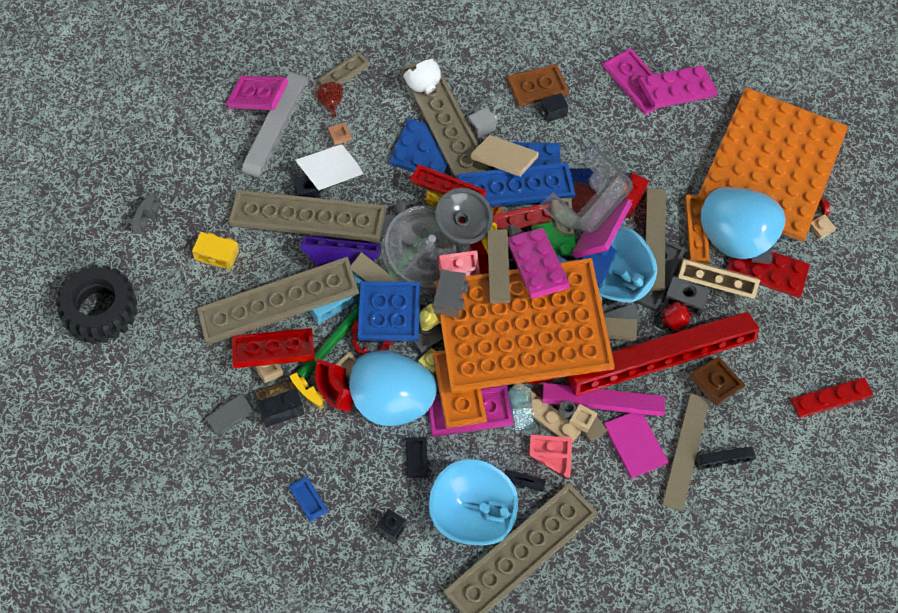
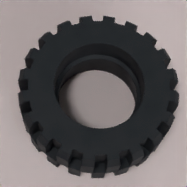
(100, 326)

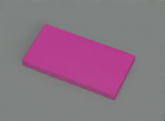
(626, 71)
(603, 237)
(496, 407)

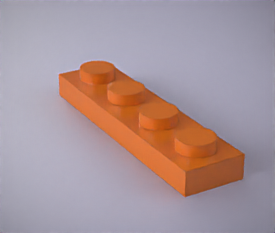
(697, 240)

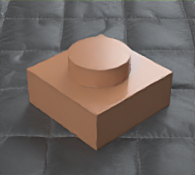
(339, 133)

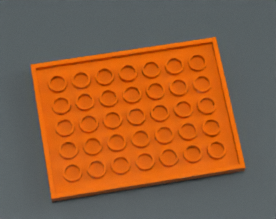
(779, 154)
(528, 336)

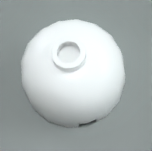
(424, 77)

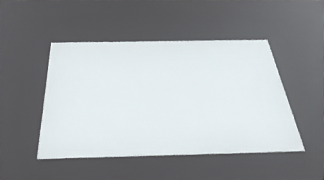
(329, 166)

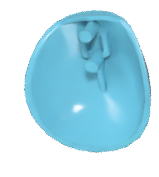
(742, 221)
(632, 270)
(391, 388)
(473, 503)

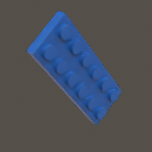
(530, 187)

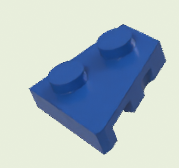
(602, 263)

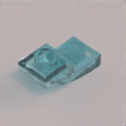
(522, 408)

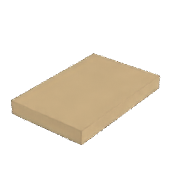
(504, 155)

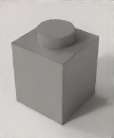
(482, 122)

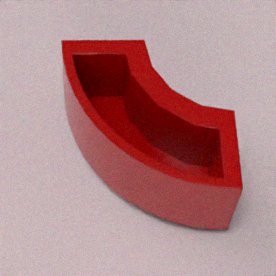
(332, 385)

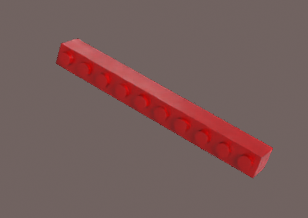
(670, 351)

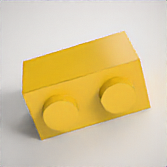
(215, 250)

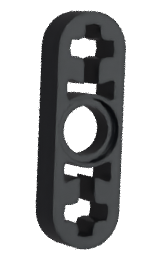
(732, 456)

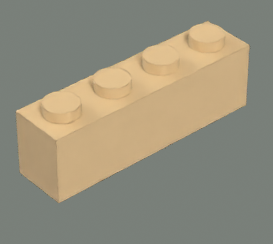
(718, 278)

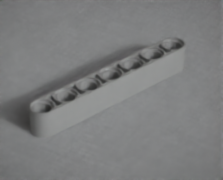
(273, 126)

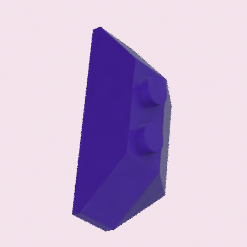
(329, 249)

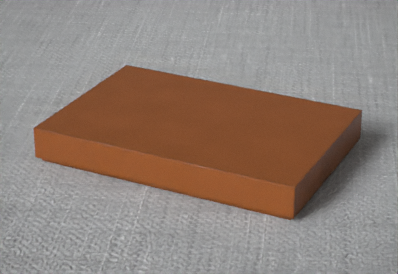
(537, 84)

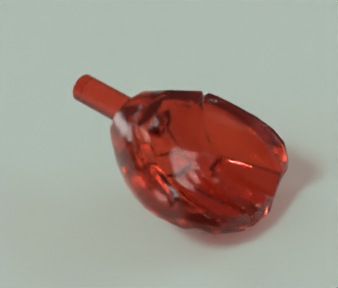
(330, 96)

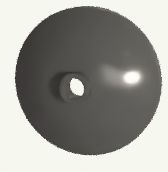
(469, 207)

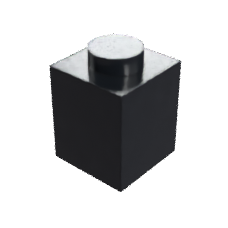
(553, 107)

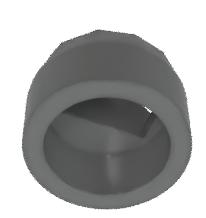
(400, 206)
(567, 409)

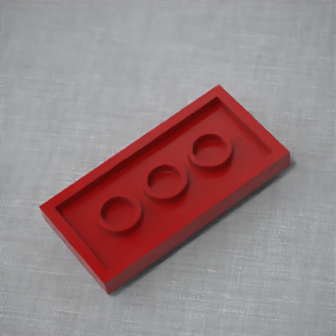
(782, 275)
(272, 348)

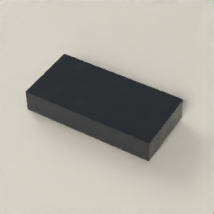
(416, 457)

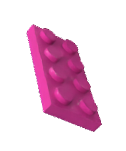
(678, 87)
(537, 263)

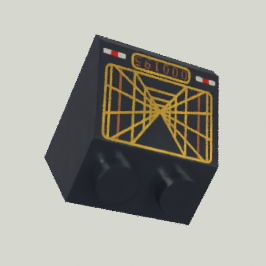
(278, 403)

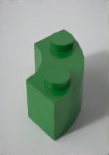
(561, 242)

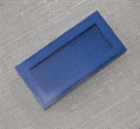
(308, 499)

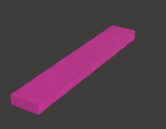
(606, 400)

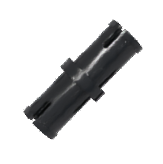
(538, 483)

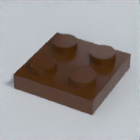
(717, 381)

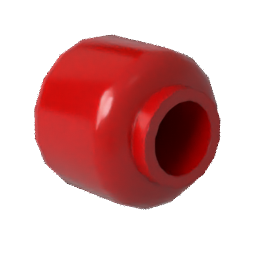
(676, 316)

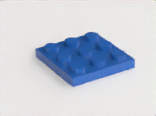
(389, 311)

